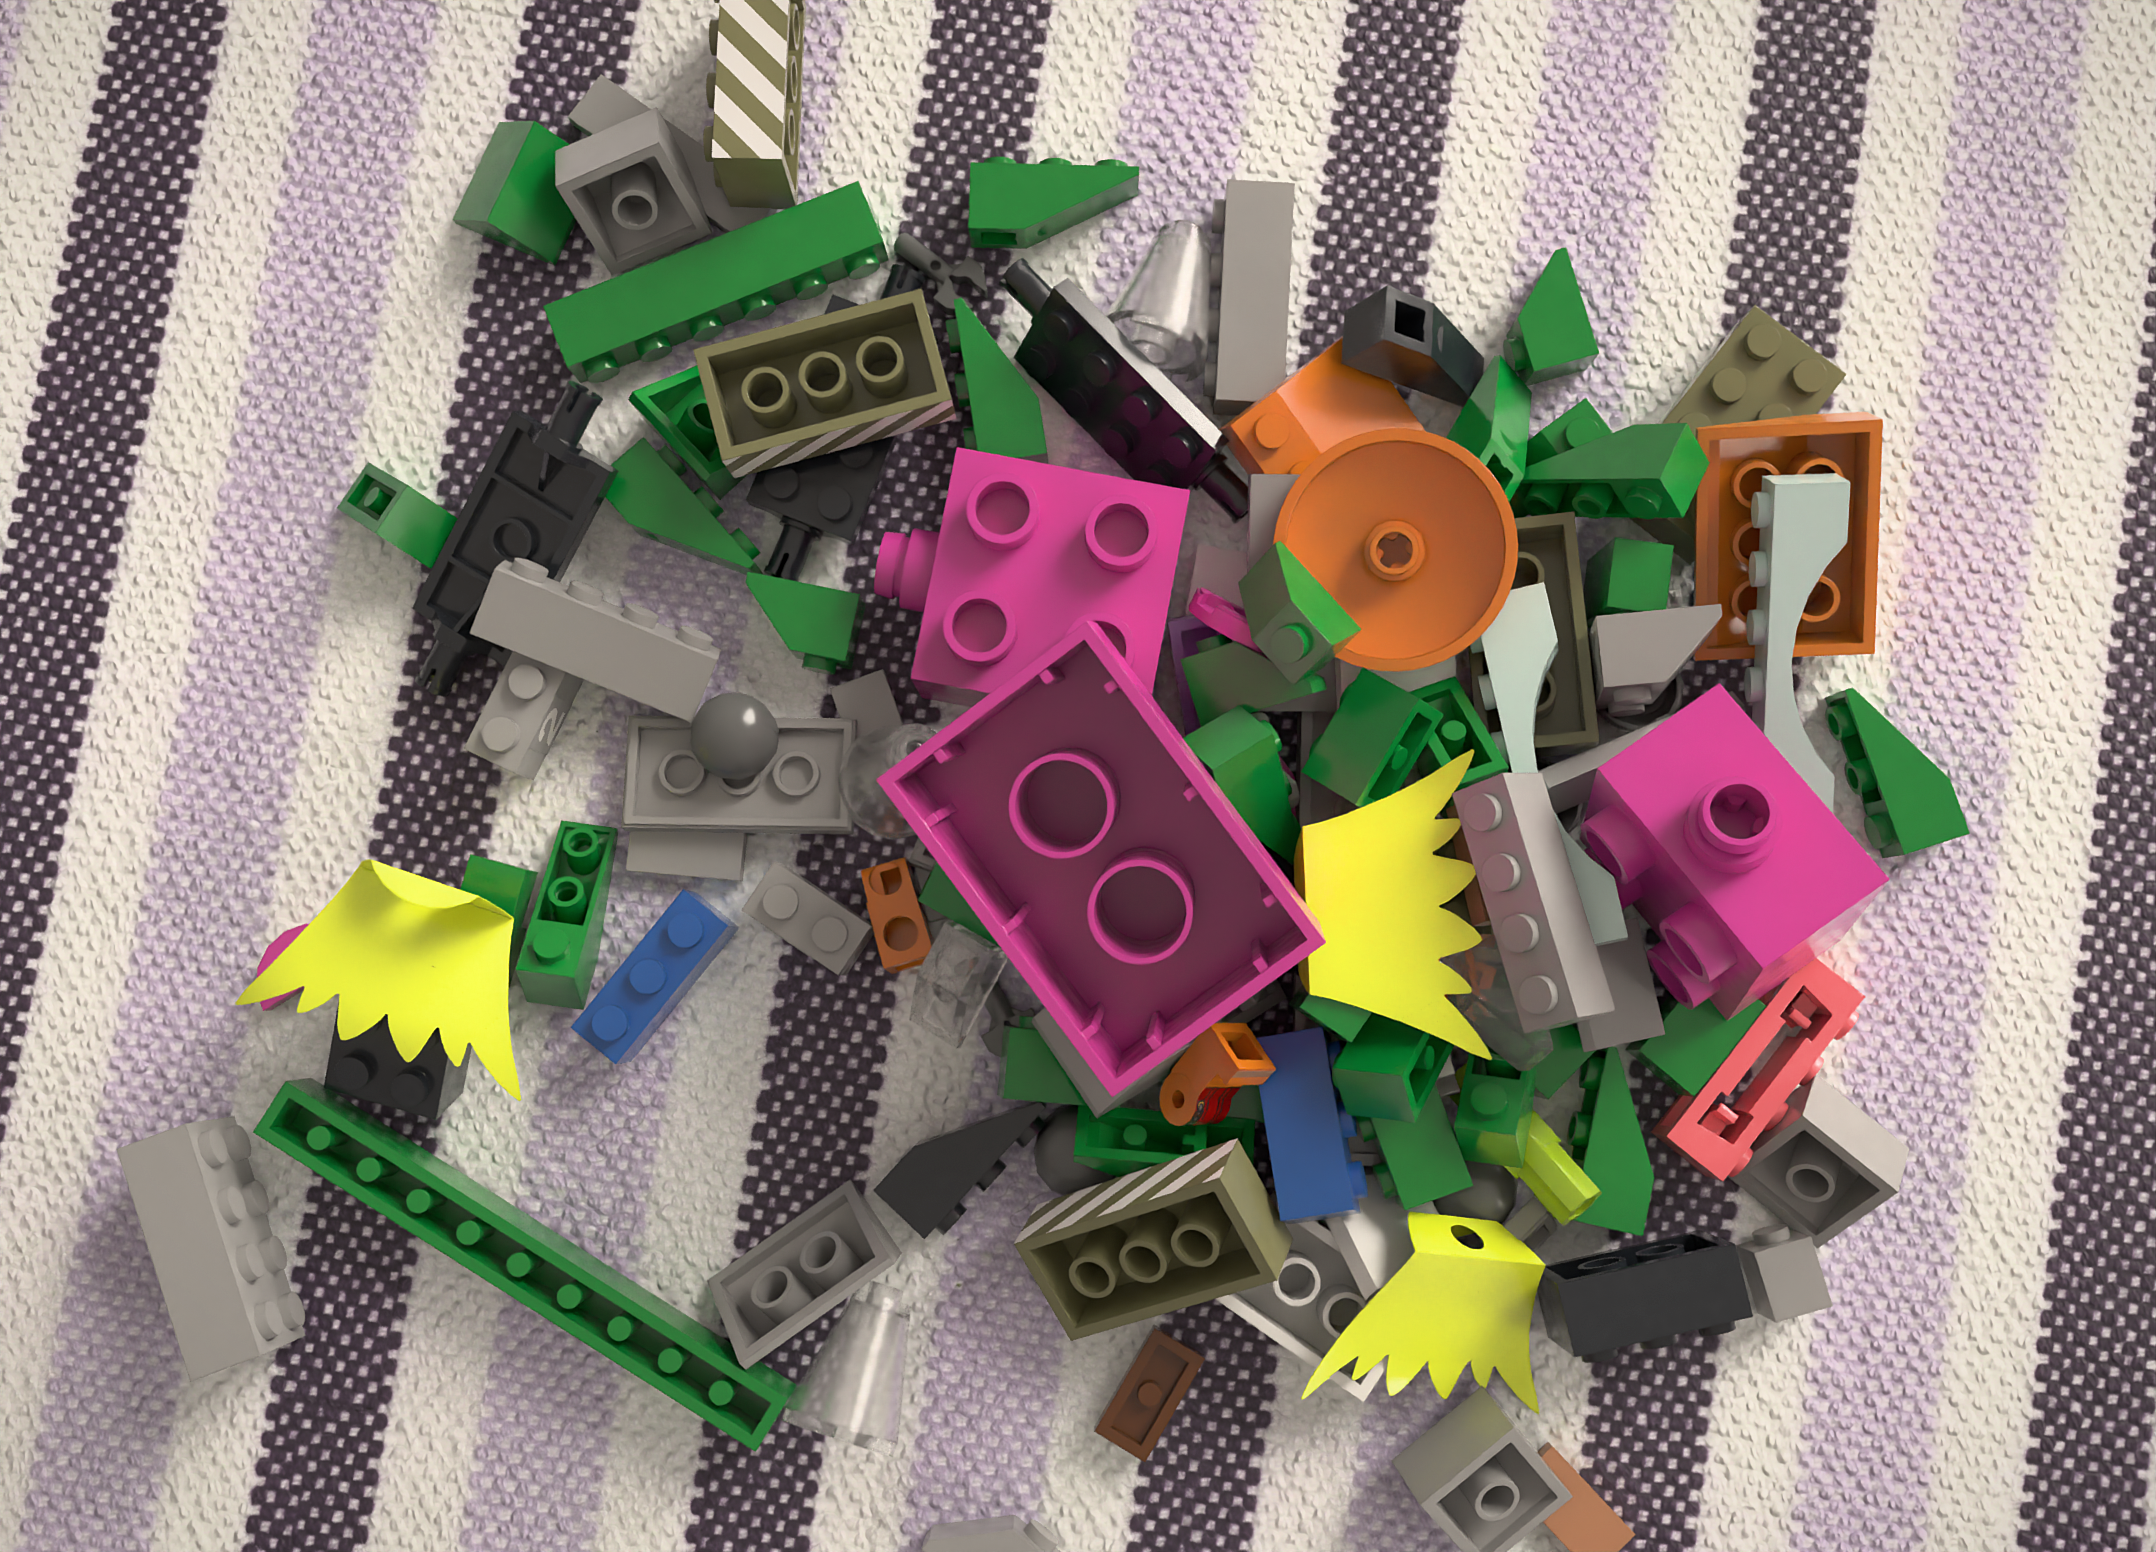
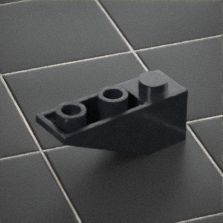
(1410, 345)
(945, 1167)

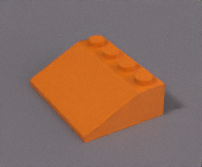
(1313, 413)
(1844, 601)

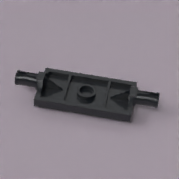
(1119, 393)
(828, 491)
(527, 505)

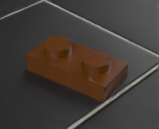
(1149, 1393)

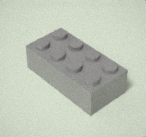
(212, 1244)

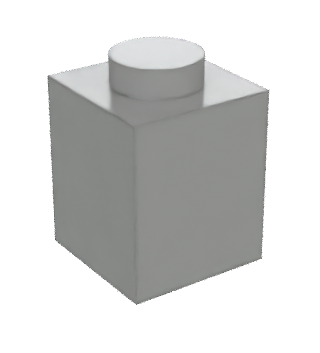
(1783, 1273)

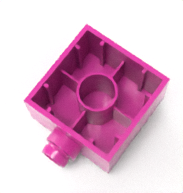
(1026, 563)
(1724, 855)

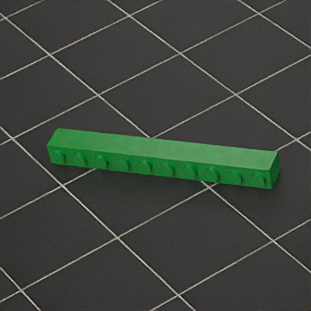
(525, 1259)

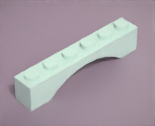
(1800, 534)
(1518, 657)

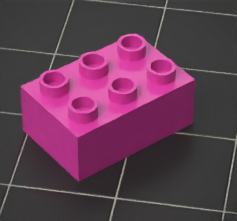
(1103, 857)

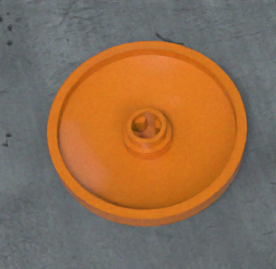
(1405, 542)

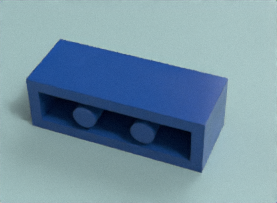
(655, 977)
(1309, 1129)

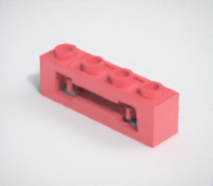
(1698, 1127)

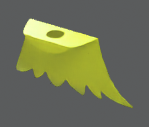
(1378, 905)
(379, 953)
(1447, 1310)

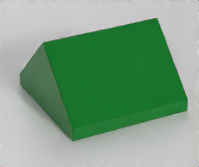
(516, 192)
(682, 419)

